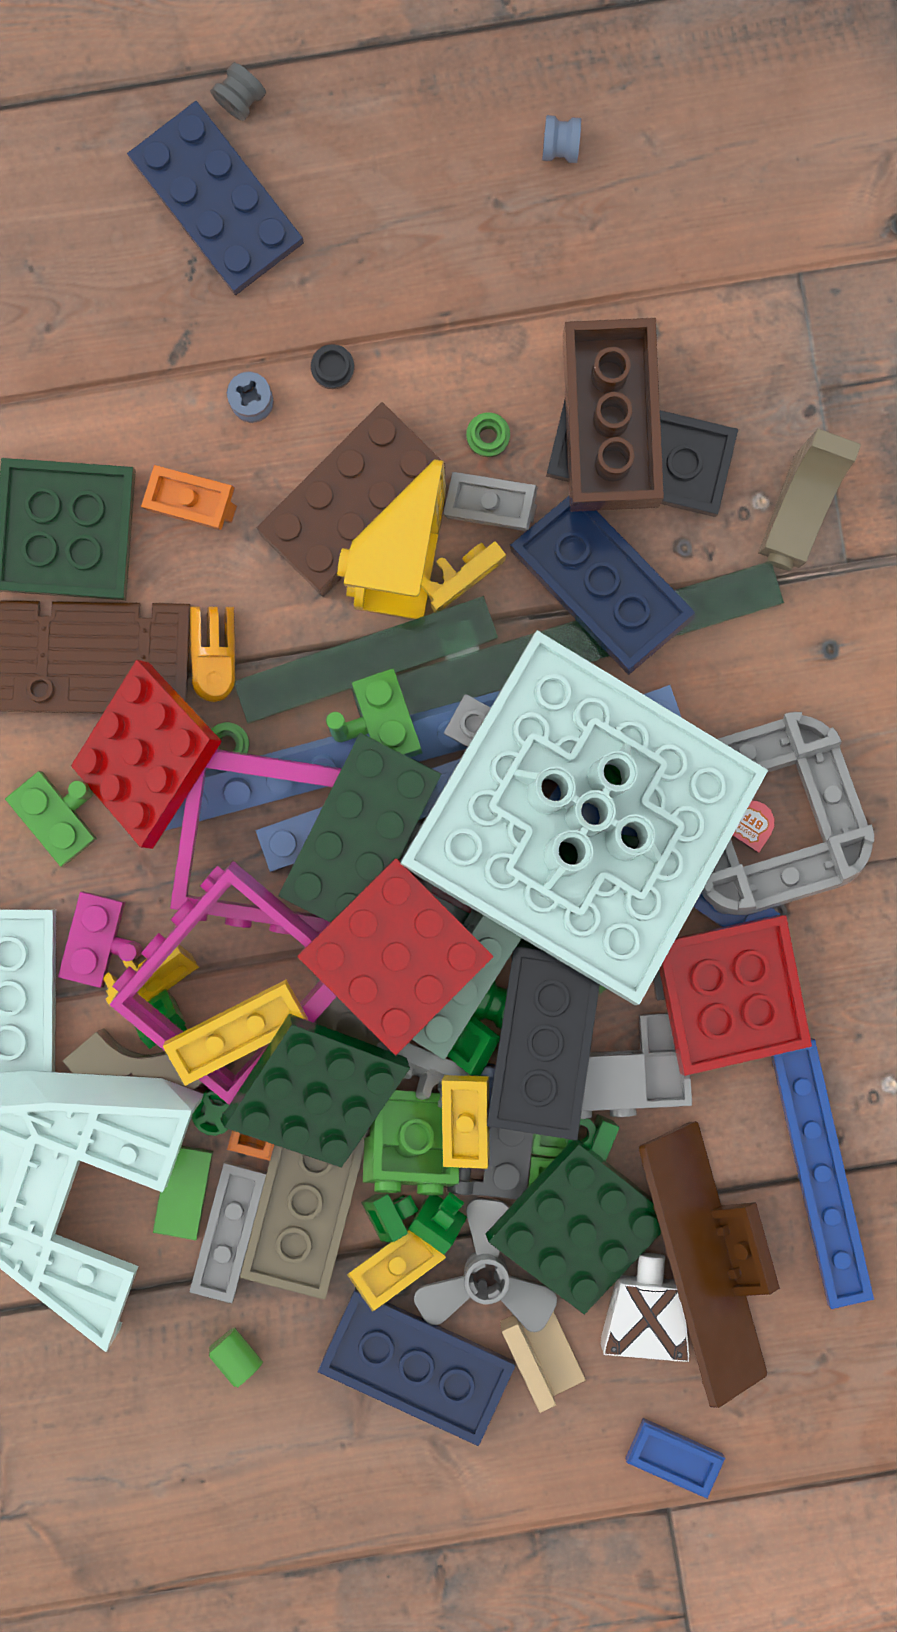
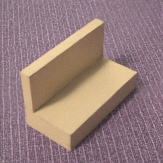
(543, 1359)

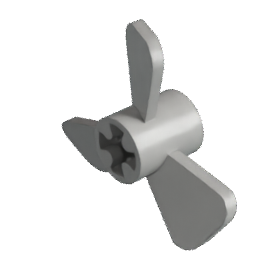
(527, 1300)

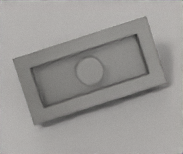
(490, 501)
(429, 1069)

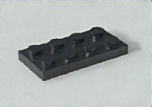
(693, 461)
(543, 1047)

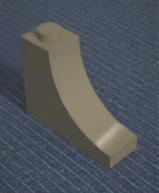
(806, 497)

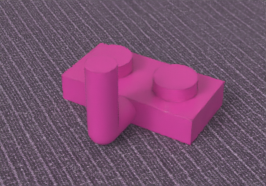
(94, 940)

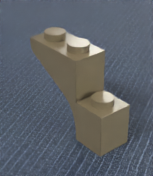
(107, 1057)

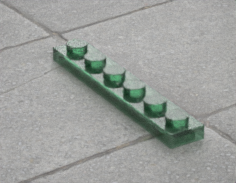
(337, 667)

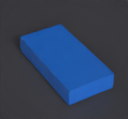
(675, 1458)

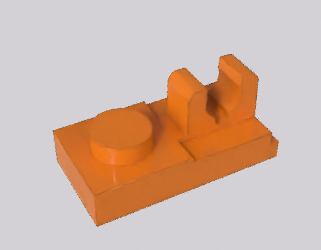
(189, 498)

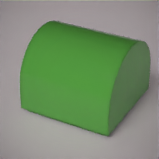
(234, 1357)

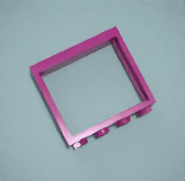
(238, 913)
(160, 1028)

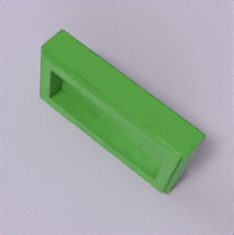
(184, 1197)

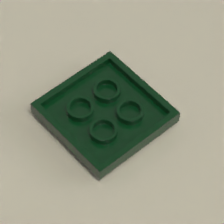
(65, 528)
(315, 1091)
(577, 1226)

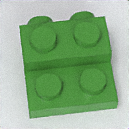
(407, 1147)

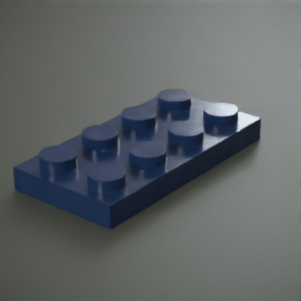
(215, 197)
(603, 583)
(417, 1367)

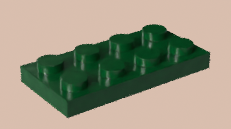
(359, 827)

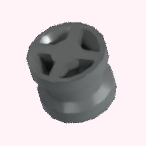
(238, 91)

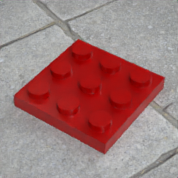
(145, 754)
(395, 956)
(734, 995)

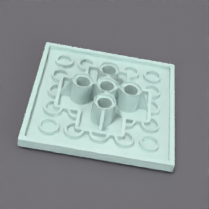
(499, 837)

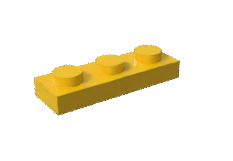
(232, 1033)

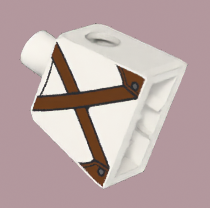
(646, 1315)

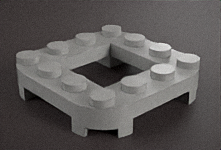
(834, 806)

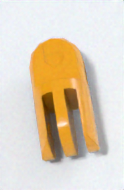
(213, 665)

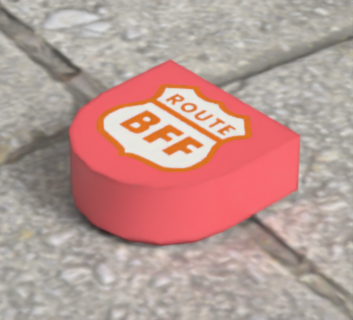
(755, 826)

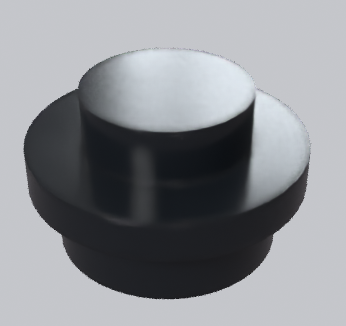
(332, 366)

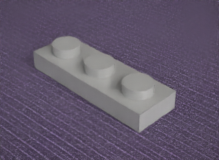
(228, 1232)

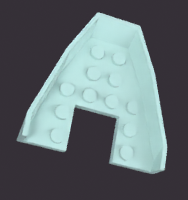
(45, 1132)

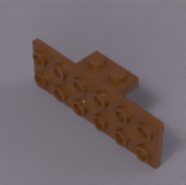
(715, 1260)

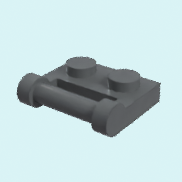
(507, 1167)

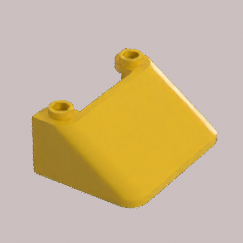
(396, 548)

